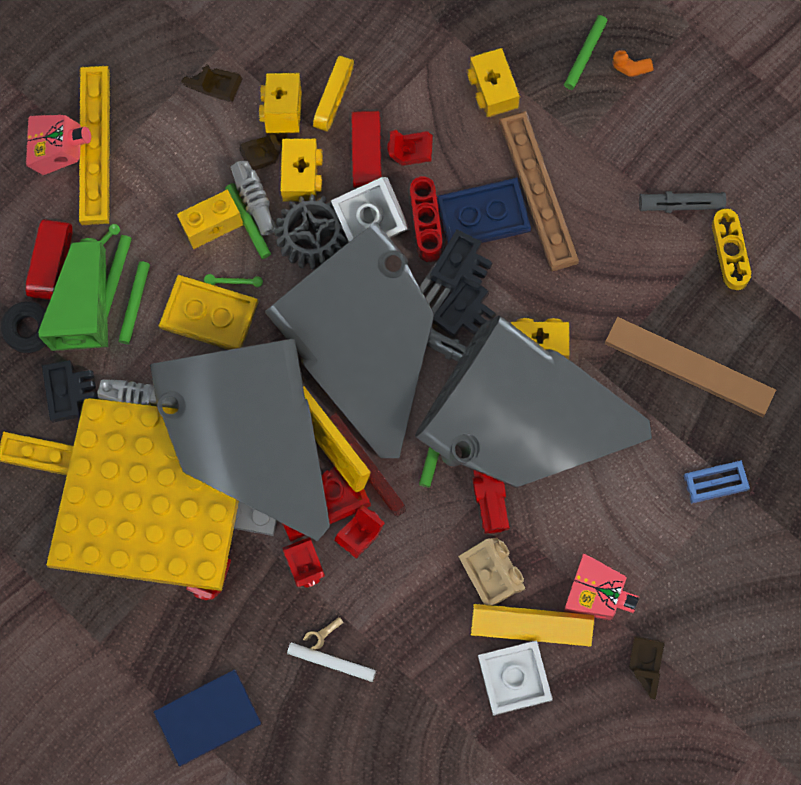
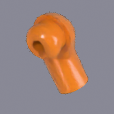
(630, 68)

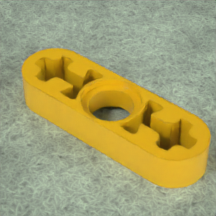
(333, 93)
(720, 231)

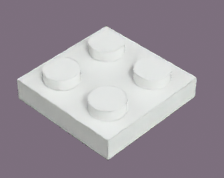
(515, 678)

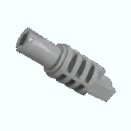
(253, 196)
(131, 393)

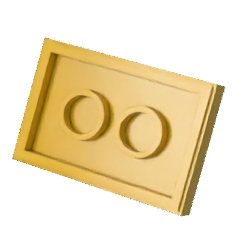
(208, 313)

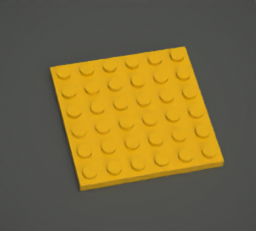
(134, 508)

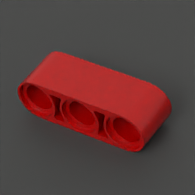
(366, 147)
(426, 207)
(48, 258)

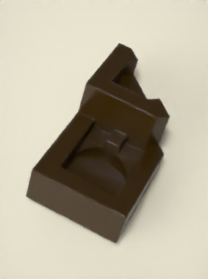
(215, 83)
(263, 151)
(646, 663)

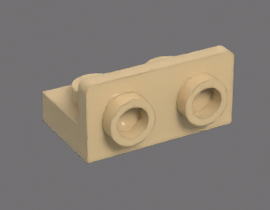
(492, 571)

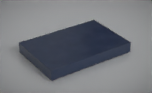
(485, 211)
(207, 718)

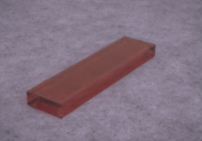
(375, 478)

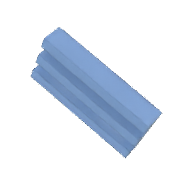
(692, 488)

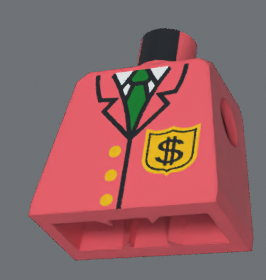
(54, 142)
(599, 591)

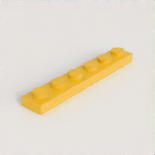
(94, 155)

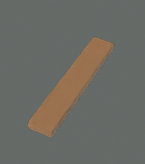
(538, 191)
(690, 367)

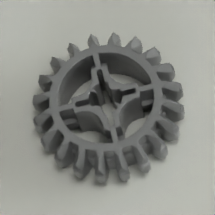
(302, 236)

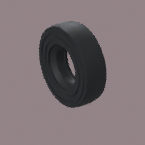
(13, 317)

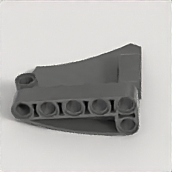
(525, 411)
(247, 430)

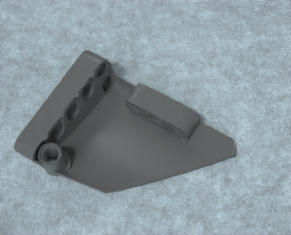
(362, 335)

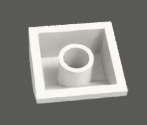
(369, 205)

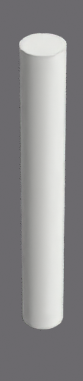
(331, 662)

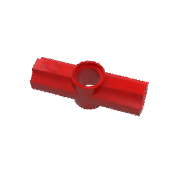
(490, 496)

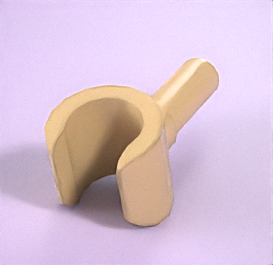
(323, 633)

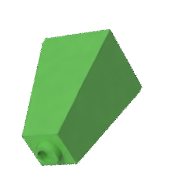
(78, 303)

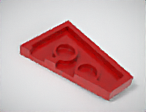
(339, 498)

